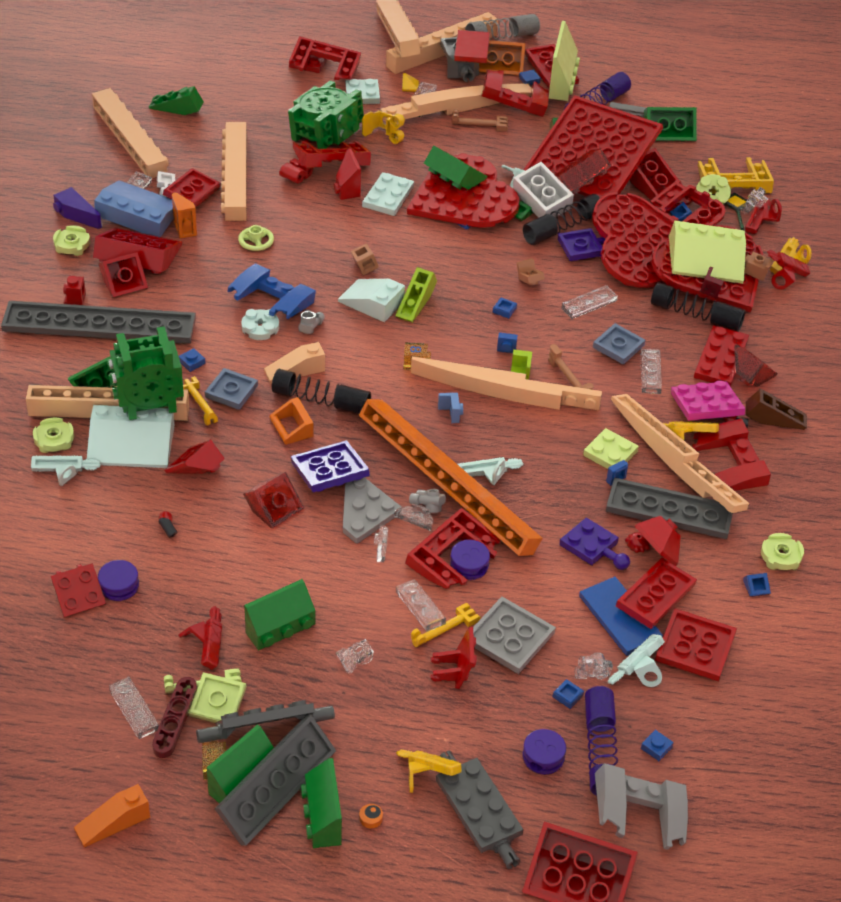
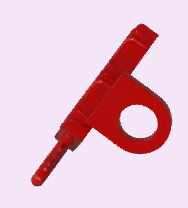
(763, 213)
(789, 268)
(210, 636)

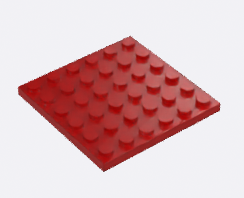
(595, 126)

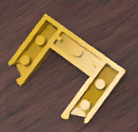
(757, 175)

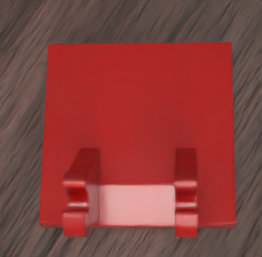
(78, 589)
(462, 656)

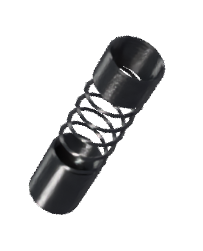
(546, 226)
(721, 313)
(345, 397)

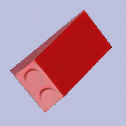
(655, 176)

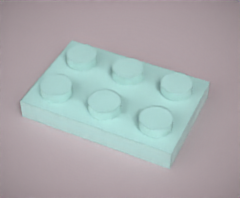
(388, 194)

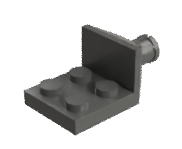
(458, 69)

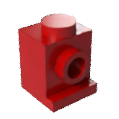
(74, 290)

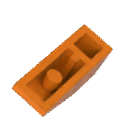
(114, 816)

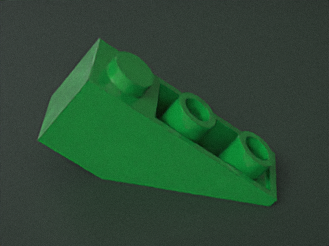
(179, 102)

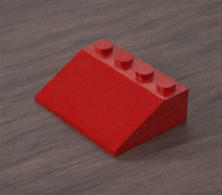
(154, 251)
(578, 868)

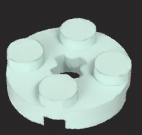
(250, 323)

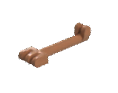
(501, 123)
(556, 360)

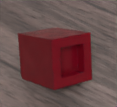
(711, 285)

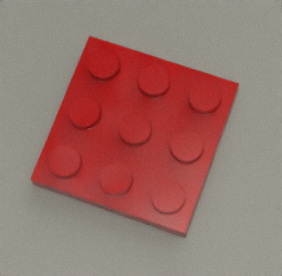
(696, 644)

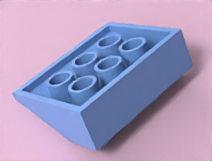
(135, 208)

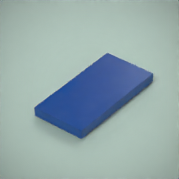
(622, 628)

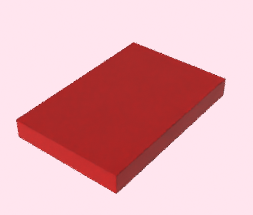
(472, 46)
(193, 186)

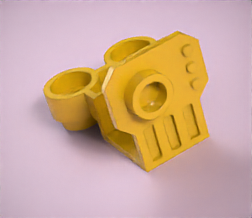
(393, 123)

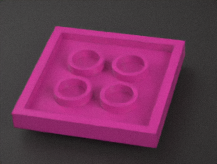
(707, 400)

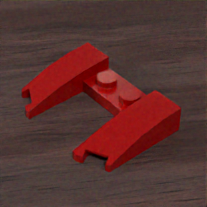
(305, 47)
(535, 104)
(313, 157)
(750, 470)
(425, 556)

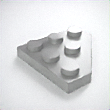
(365, 509)

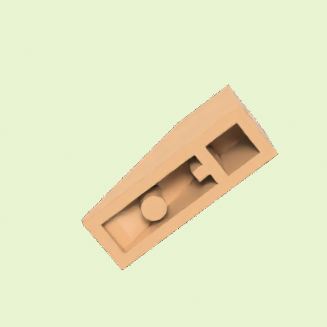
(303, 360)

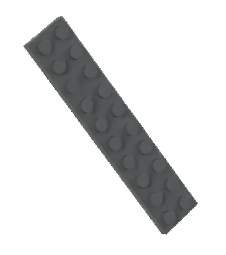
(96, 321)

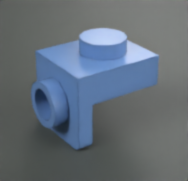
(451, 401)

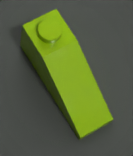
(417, 294)

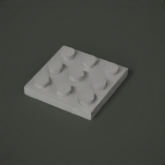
(511, 634)

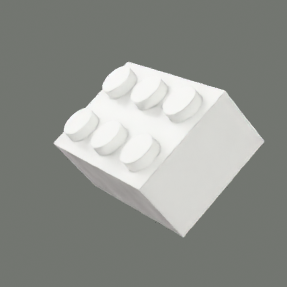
(542, 190)

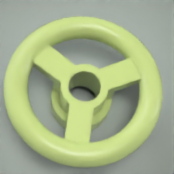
(255, 234)

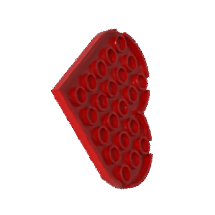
(477, 207)
(631, 233)
(731, 293)

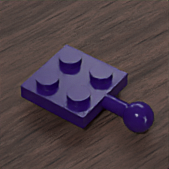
(581, 244)
(592, 542)

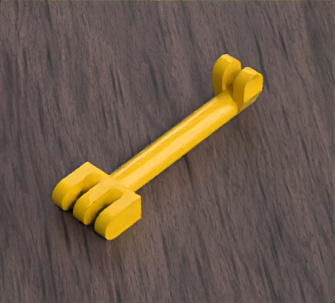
(192, 389)
(463, 613)

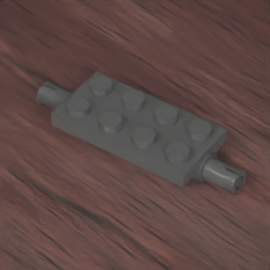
(231, 721)
(481, 809)

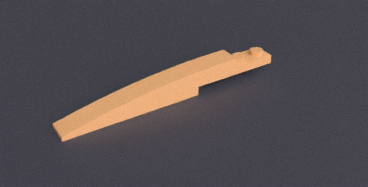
(449, 100)
(505, 384)
(678, 455)

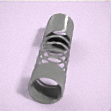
(518, 26)

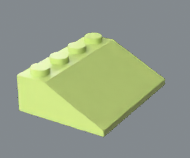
(564, 66)
(700, 246)

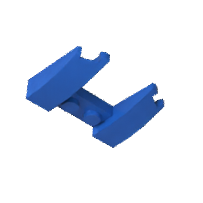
(258, 277)

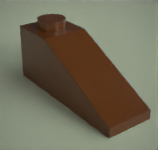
(773, 411)

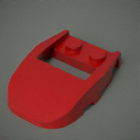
(709, 213)

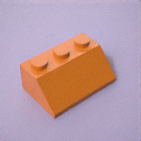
(504, 56)

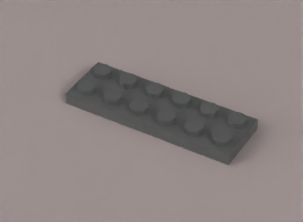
(685, 510)
(274, 780)

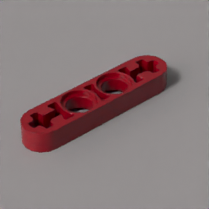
(174, 716)

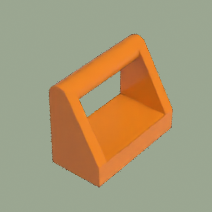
(184, 216)
(296, 409)

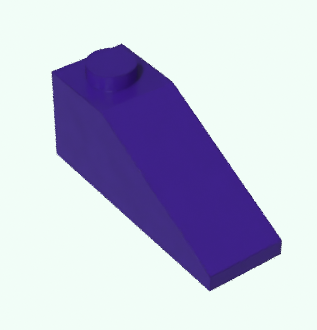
(76, 208)

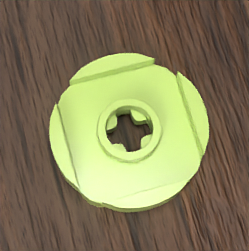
(717, 182)
(64, 243)
(48, 443)
(783, 561)

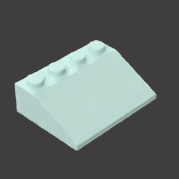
(130, 442)

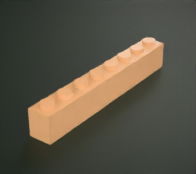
(399, 27)
(431, 45)
(129, 133)
(234, 171)
(79, 401)

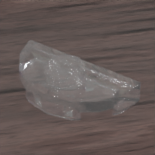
(415, 515)
(381, 540)

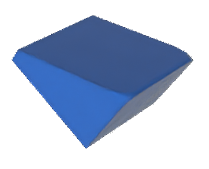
(681, 212)
(757, 584)

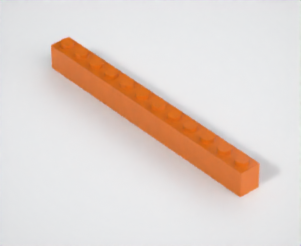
(451, 477)

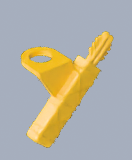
(790, 250)
(681, 427)
(421, 761)

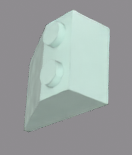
(374, 297)

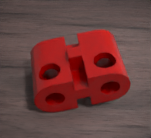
(295, 171)

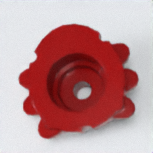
(637, 542)

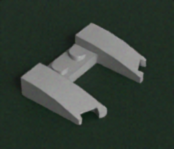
(669, 797)

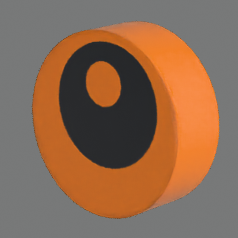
(371, 816)

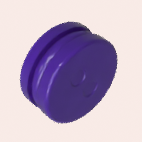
(470, 559)
(118, 580)
(544, 751)

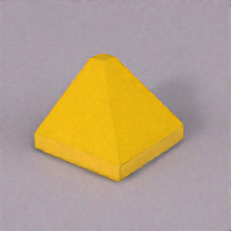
(409, 83)

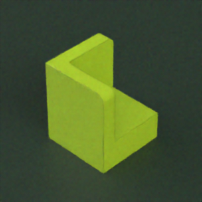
(521, 362)

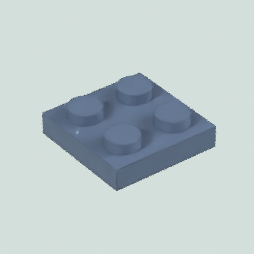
(619, 343)
(231, 388)

